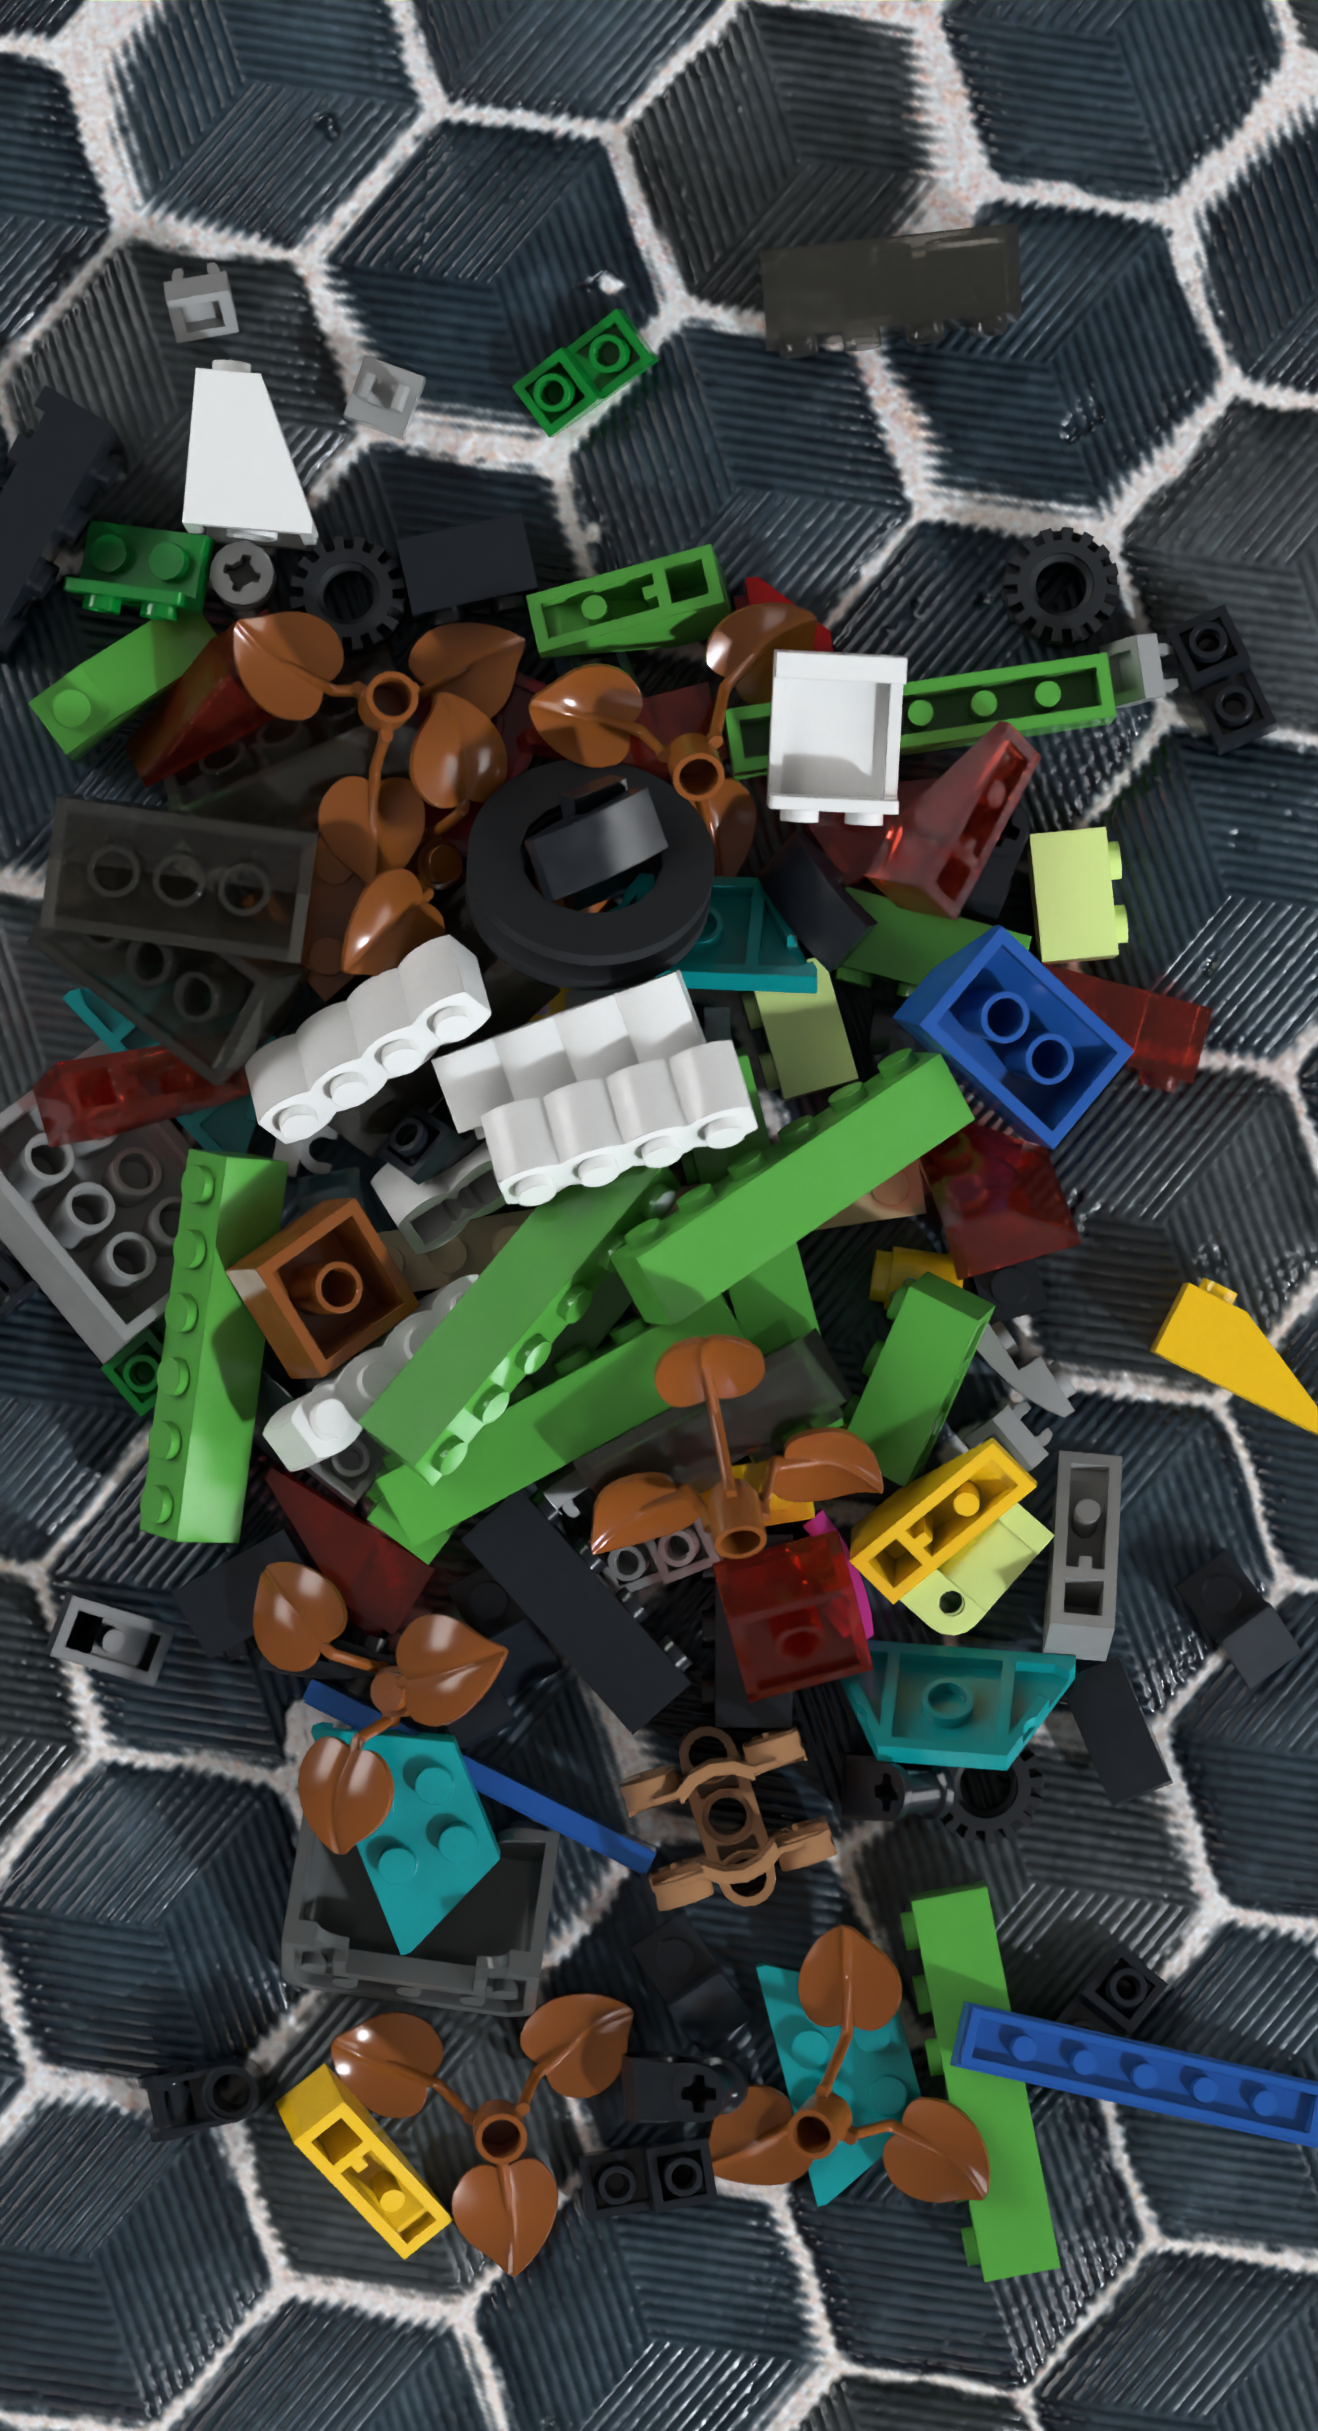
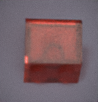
(995, 1200)
(793, 1616)

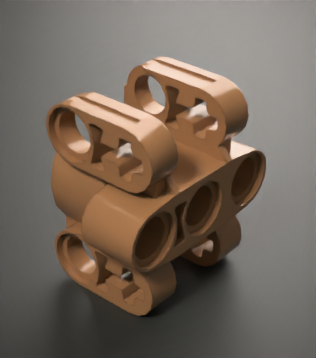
(719, 1778)

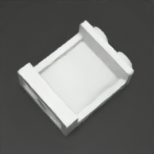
(835, 735)

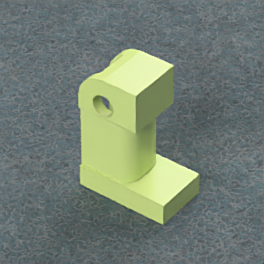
(979, 1572)

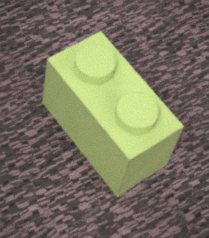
(1074, 895)
(803, 1039)

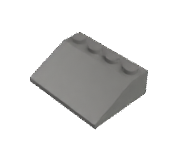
(94, 1220)

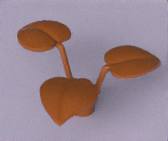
(294, 657)
(594, 710)
(451, 762)
(813, 1466)
(436, 1681)
(933, 2151)
(511, 2204)

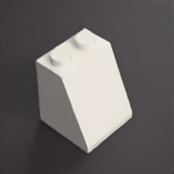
(240, 466)

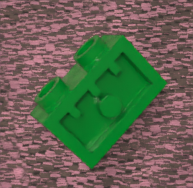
(143, 569)

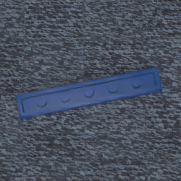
(500, 1784)
(1136, 2074)

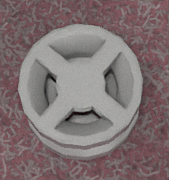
(250, 590)

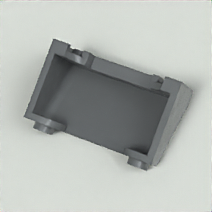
(474, 1960)

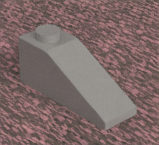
(1083, 1556)

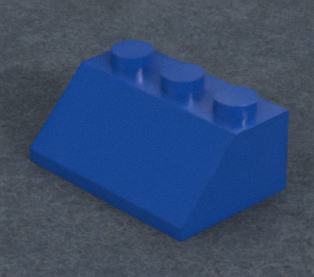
(1014, 1036)

